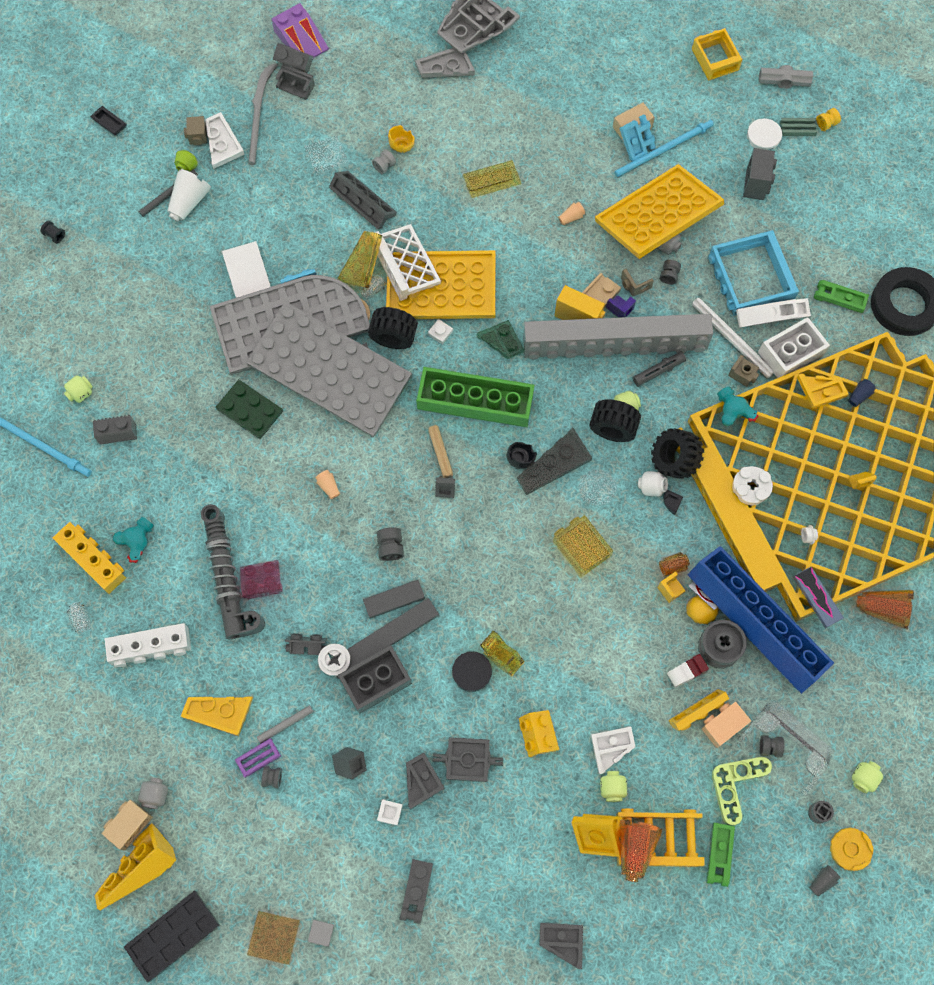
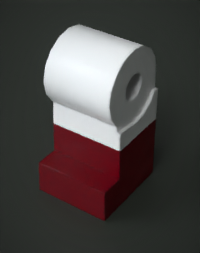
(688, 671)

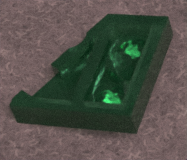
(503, 339)

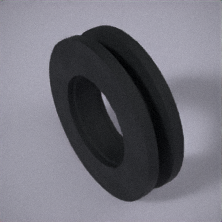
(889, 316)

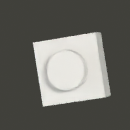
(440, 331)
(389, 812)

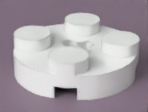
(760, 478)

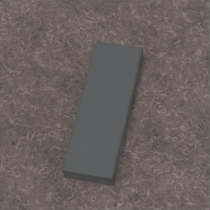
(393, 599)

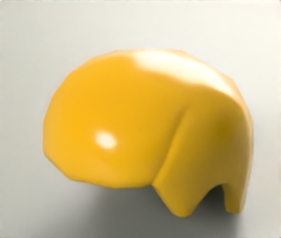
(400, 140)
(700, 611)

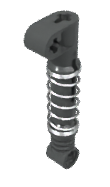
(228, 596)

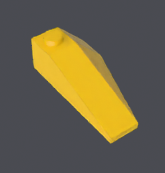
(145, 863)

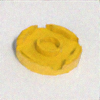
(845, 850)

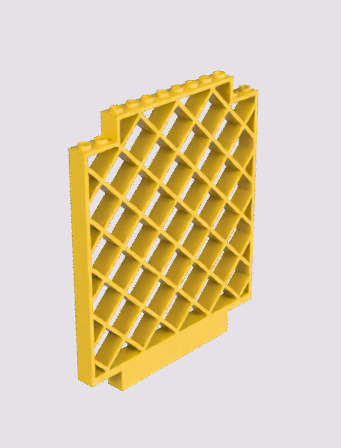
(739, 521)

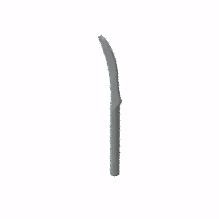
(257, 101)

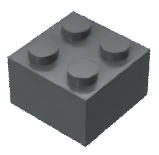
(759, 174)

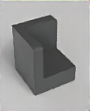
(349, 763)

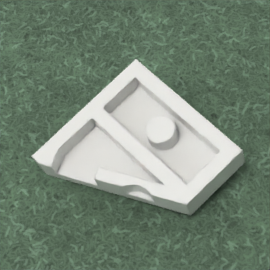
(611, 746)

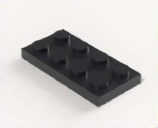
(171, 936)

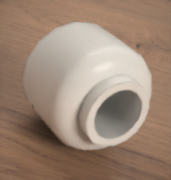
(653, 483)

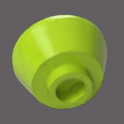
(185, 160)

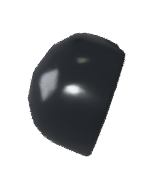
(521, 455)

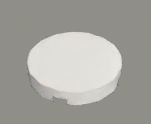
(764, 134)

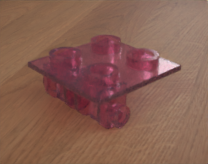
(260, 579)

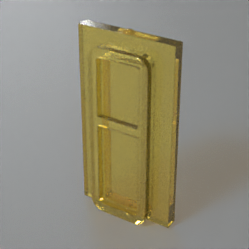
(492, 179)

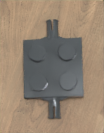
(467, 759)

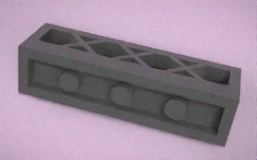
(361, 198)

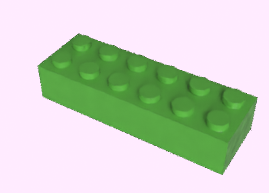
(475, 396)

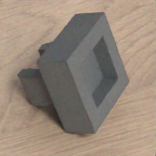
(445, 487)

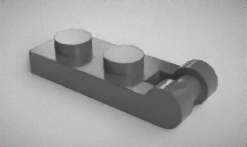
(416, 890)

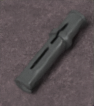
(677, 359)

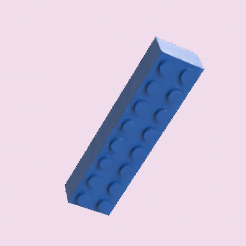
(760, 619)

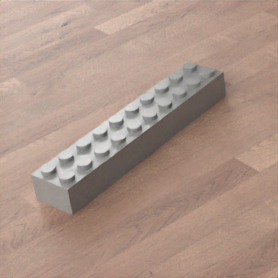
(617, 336)

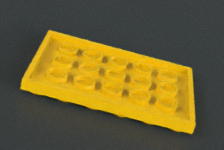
(659, 211)
(464, 291)

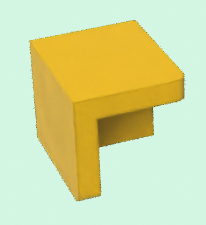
(671, 587)

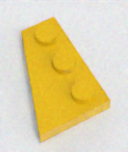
(219, 713)

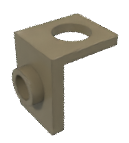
(629, 284)

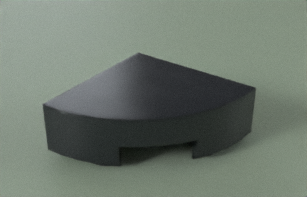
(672, 501)

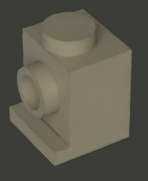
(744, 371)

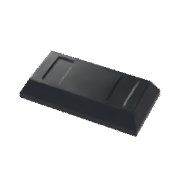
(108, 120)

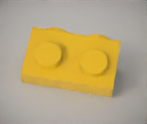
(538, 733)

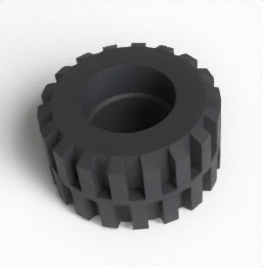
(392, 328)
(615, 420)
(689, 456)

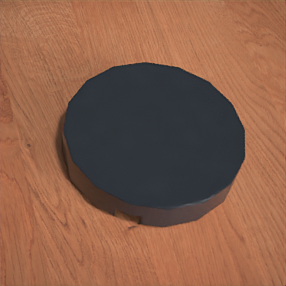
(472, 671)

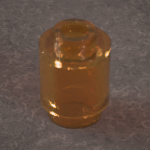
(675, 562)

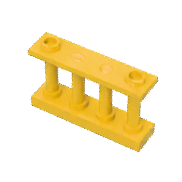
(670, 857)

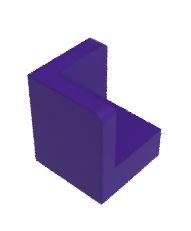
(620, 307)

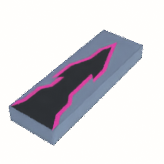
(818, 597)

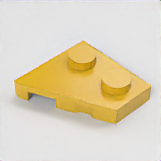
(822, 390)

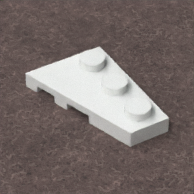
(222, 141)

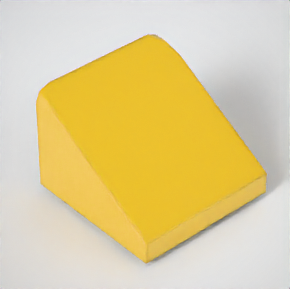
(862, 480)

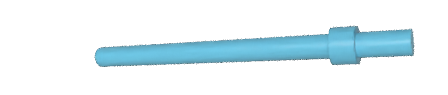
(72, 464)

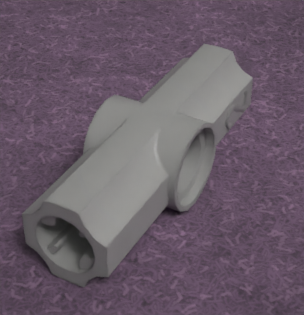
(785, 76)

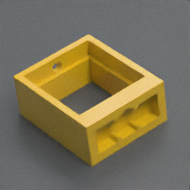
(721, 67)

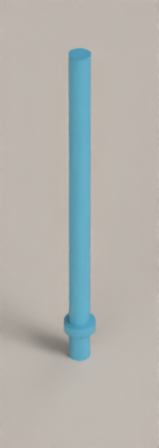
(701, 128)

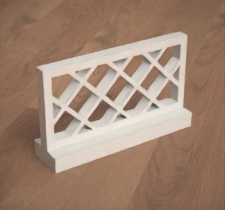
(393, 270)

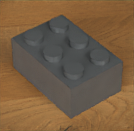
(375, 679)

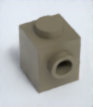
(196, 130)

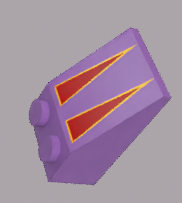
(298, 31)

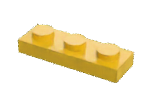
(699, 710)

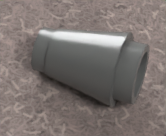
(824, 880)

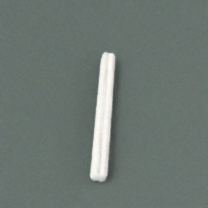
(733, 338)

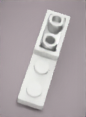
(773, 312)

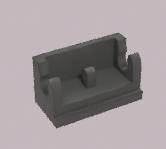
(295, 81)

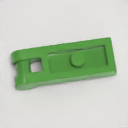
(841, 296)
(720, 853)

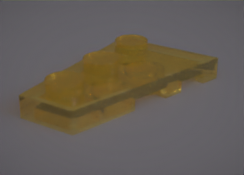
(362, 260)

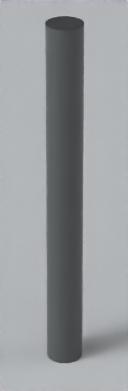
(159, 199)

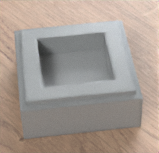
(321, 933)

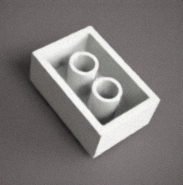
(793, 348)

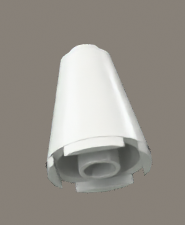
(186, 194)

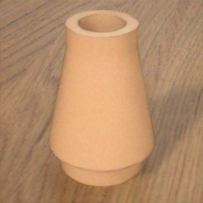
(572, 213)
(327, 484)

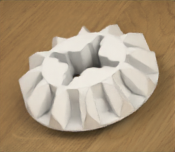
(334, 650)

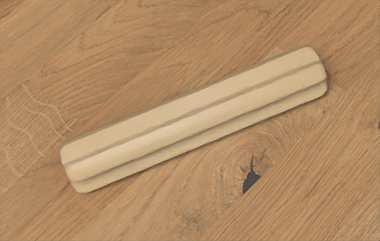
(440, 451)

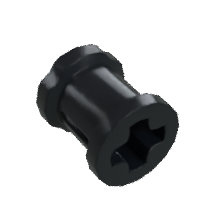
(52, 231)

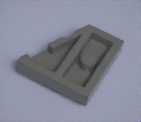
(421, 781)
(563, 941)

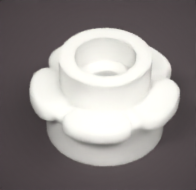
(809, 534)

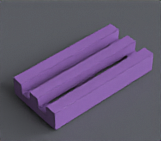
(273, 749)

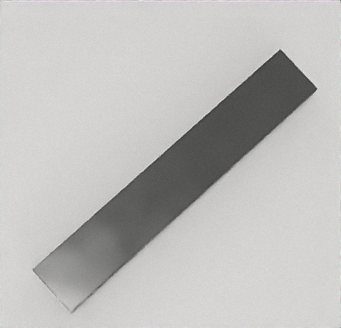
(391, 633)

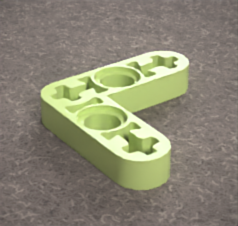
(732, 776)

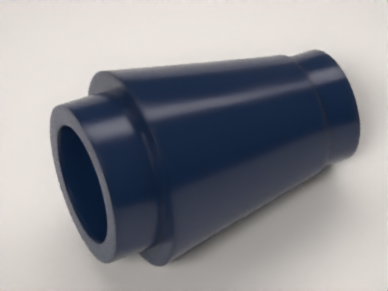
(862, 392)

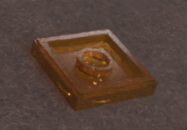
(273, 937)

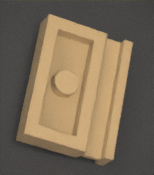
(602, 289)

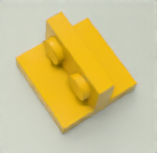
(597, 834)

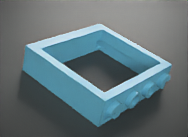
(776, 257)

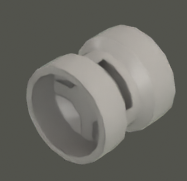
(384, 161)

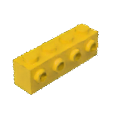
(86, 554)

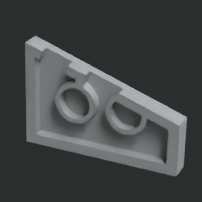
(445, 64)

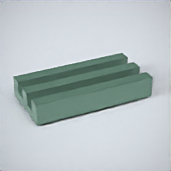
(798, 123)

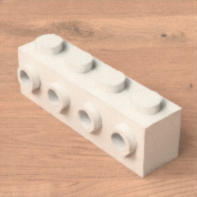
(148, 644)

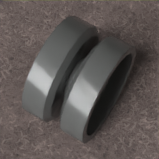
(730, 636)

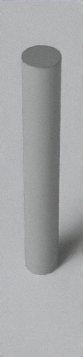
(284, 724)

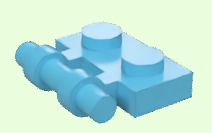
(633, 138)

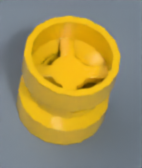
(828, 119)

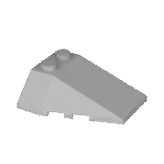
(474, 23)

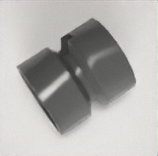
(390, 544)

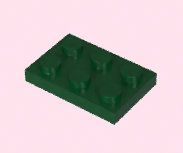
(249, 409)

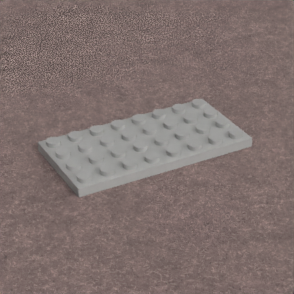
(329, 369)

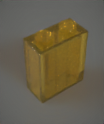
(582, 545)

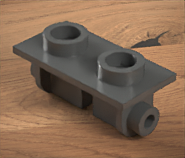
(298, 642)

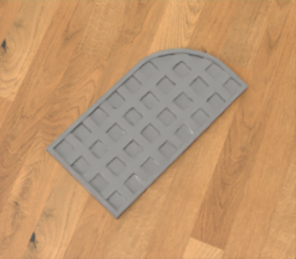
(246, 318)

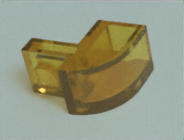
(501, 654)

